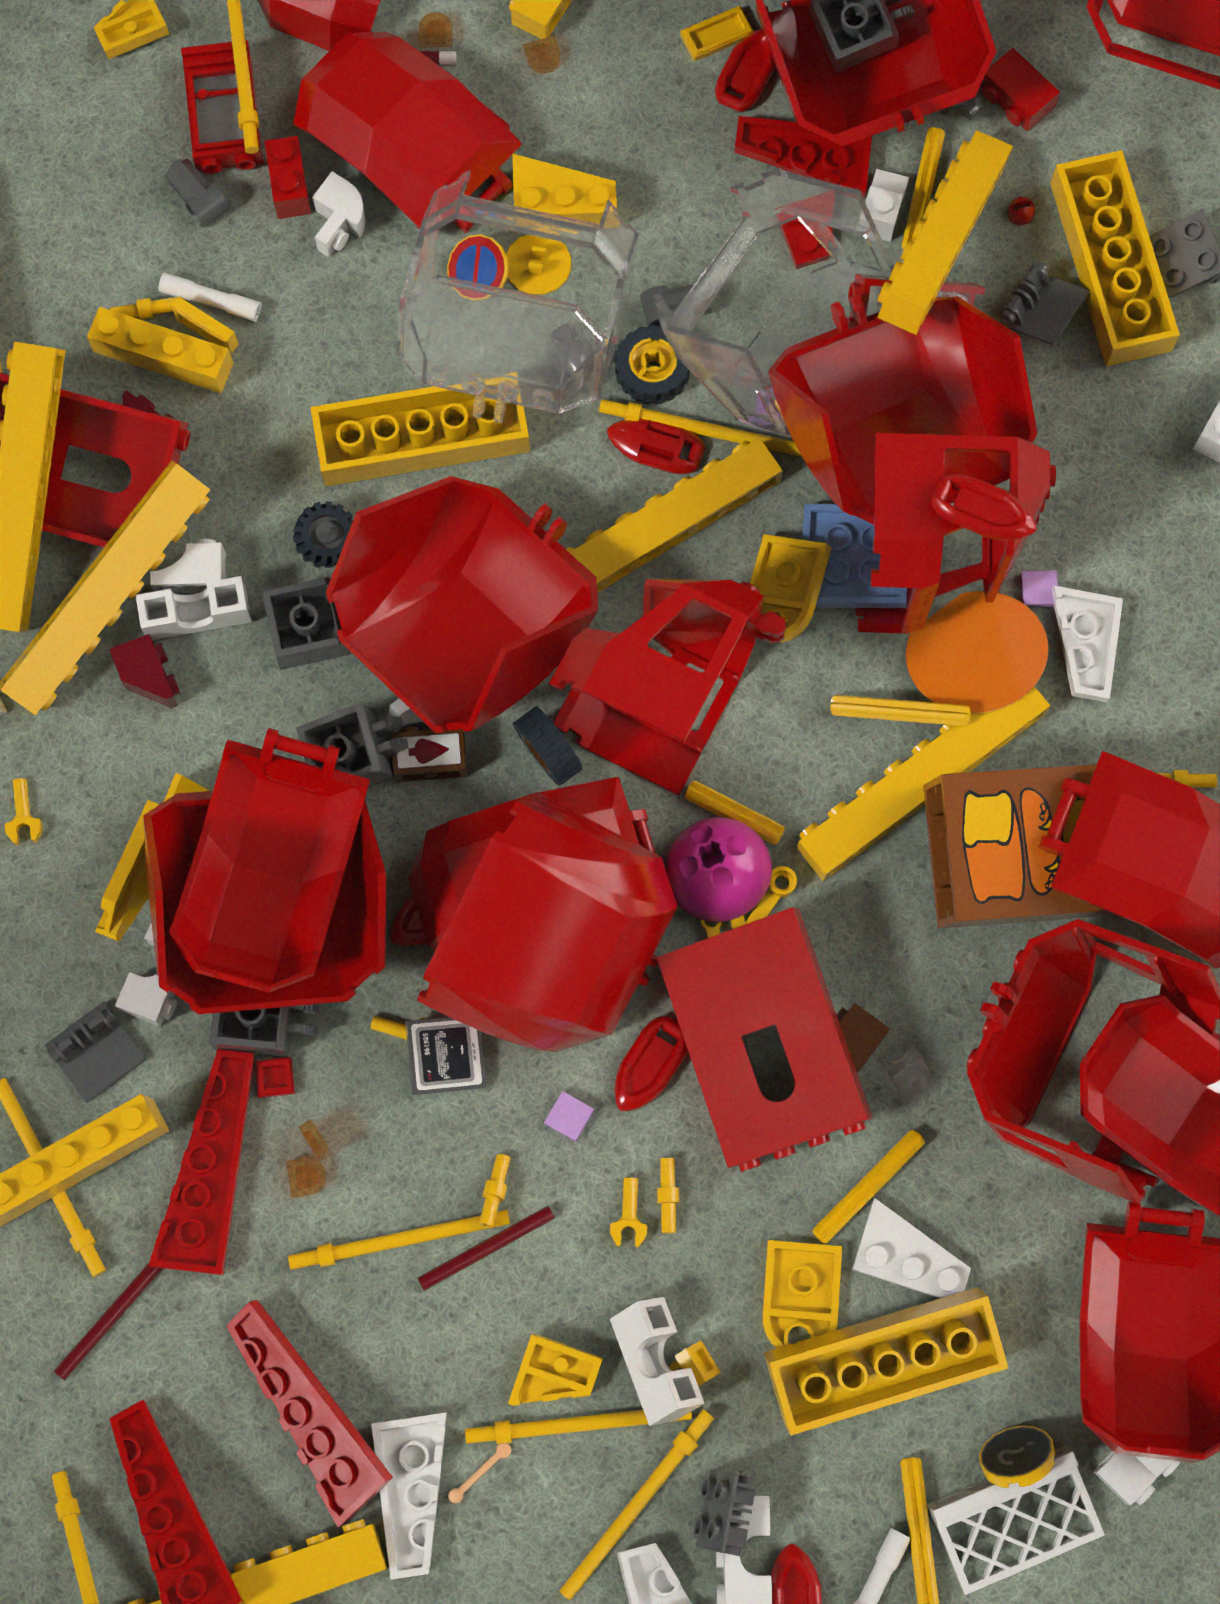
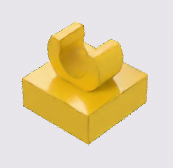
(698, 1360)

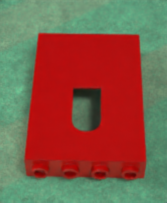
(116, 430)
(745, 984)

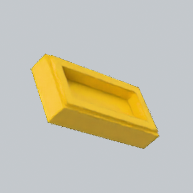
(716, 33)
(204, 324)

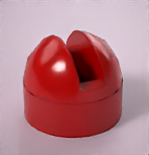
(1023, 214)

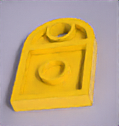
(790, 579)
(800, 1289)

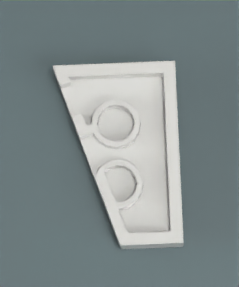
(1089, 639)
(907, 1257)
(650, 1577)

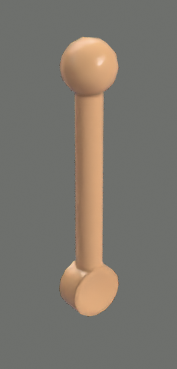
(456, 1494)

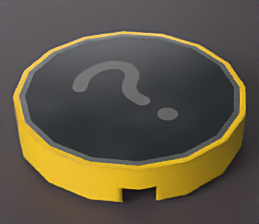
(1017, 1456)

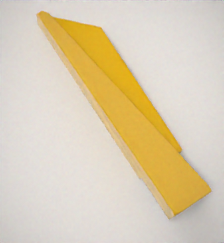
(129, 884)

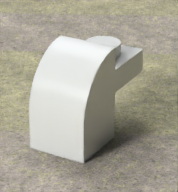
(345, 212)

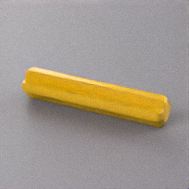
(729, 808)

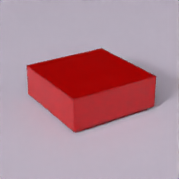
(275, 1077)

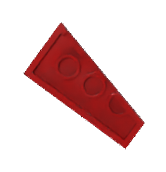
(804, 152)

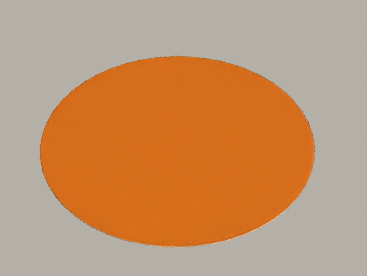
(978, 652)

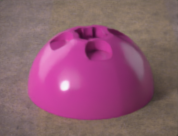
(732, 879)

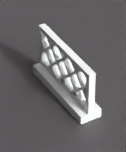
(985, 1495)

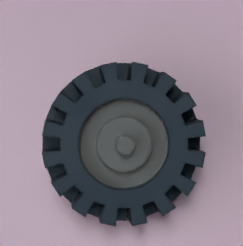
(322, 533)

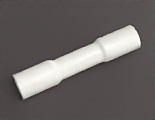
(189, 290)
(886, 1563)

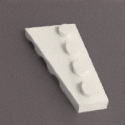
(413, 1456)

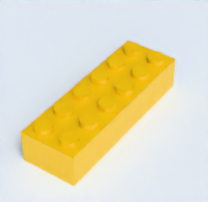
(1114, 258)
(411, 434)
(885, 1360)

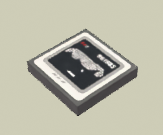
(444, 1056)

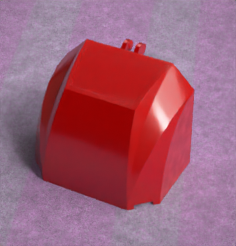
(936, 65)
(872, 377)
(459, 599)
(551, 931)
(353, 939)

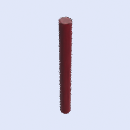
(485, 1248)
(106, 1321)

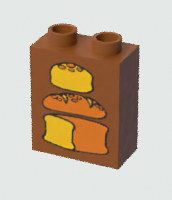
(987, 848)

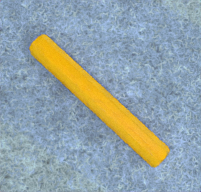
(924, 181)
(900, 710)
(868, 1186)
(919, 1531)

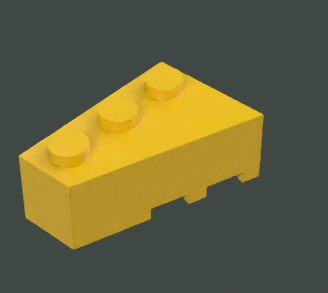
(560, 190)

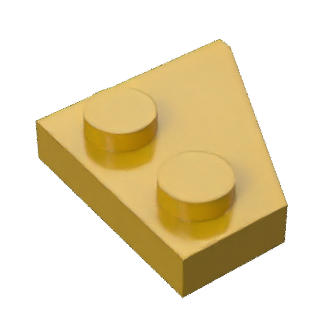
(130, 27)
(554, 1372)

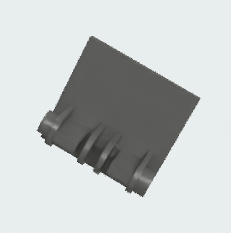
(1187, 253)
(1042, 305)
(95, 1051)
(713, 1526)

